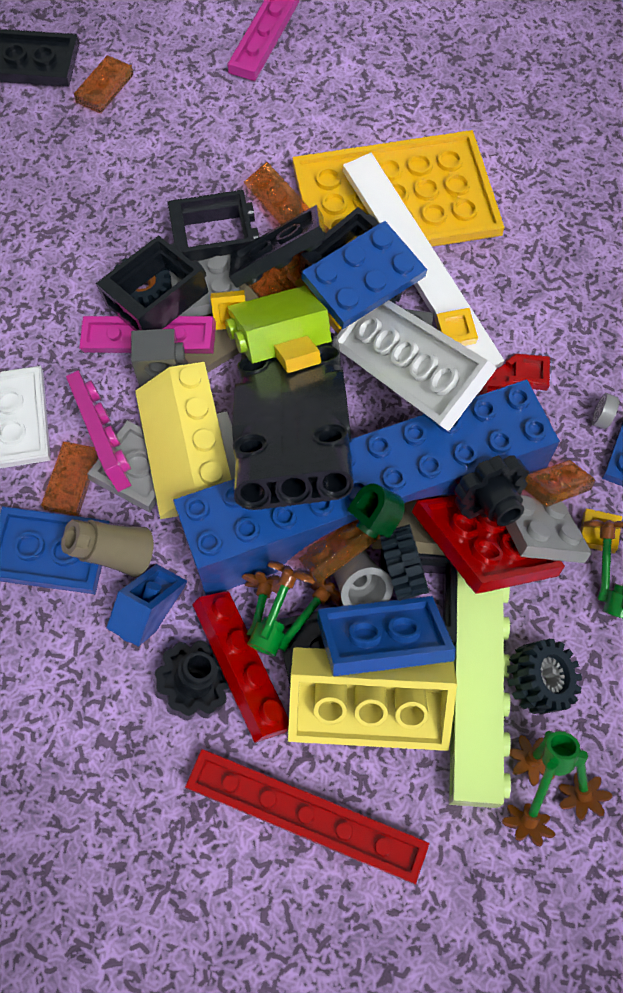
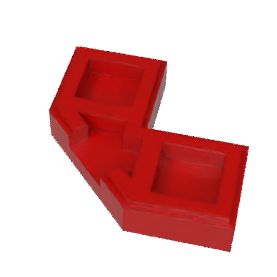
(519, 368)

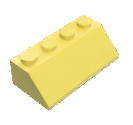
(181, 434)
(371, 708)

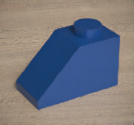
(145, 604)

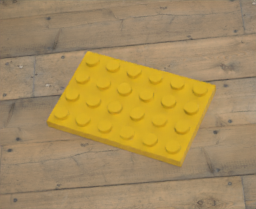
(435, 177)

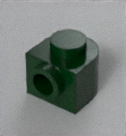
(377, 510)

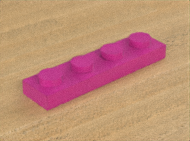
(261, 38)
(113, 335)
(103, 438)

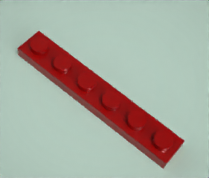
(308, 816)

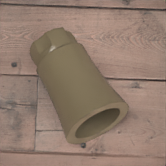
(109, 545)

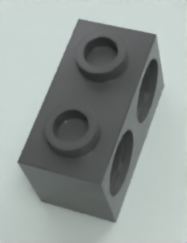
(154, 352)

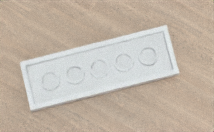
(416, 361)

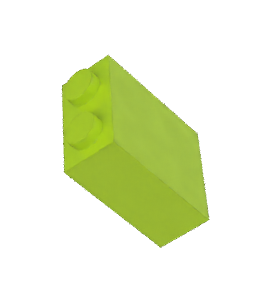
(275, 320)

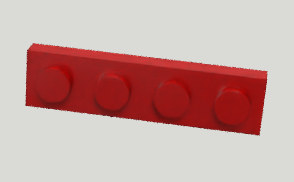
(241, 666)

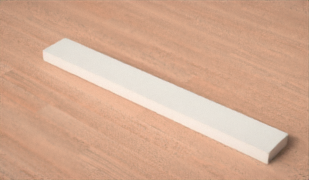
(437, 287)

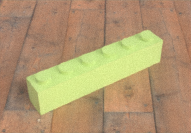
(480, 701)

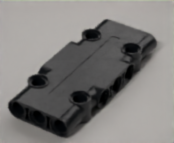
(291, 433)

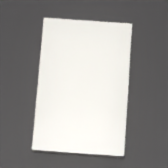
(23, 418)

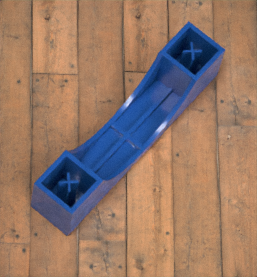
(407, 458)

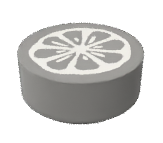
(605, 411)

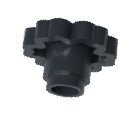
(493, 490)
(191, 681)

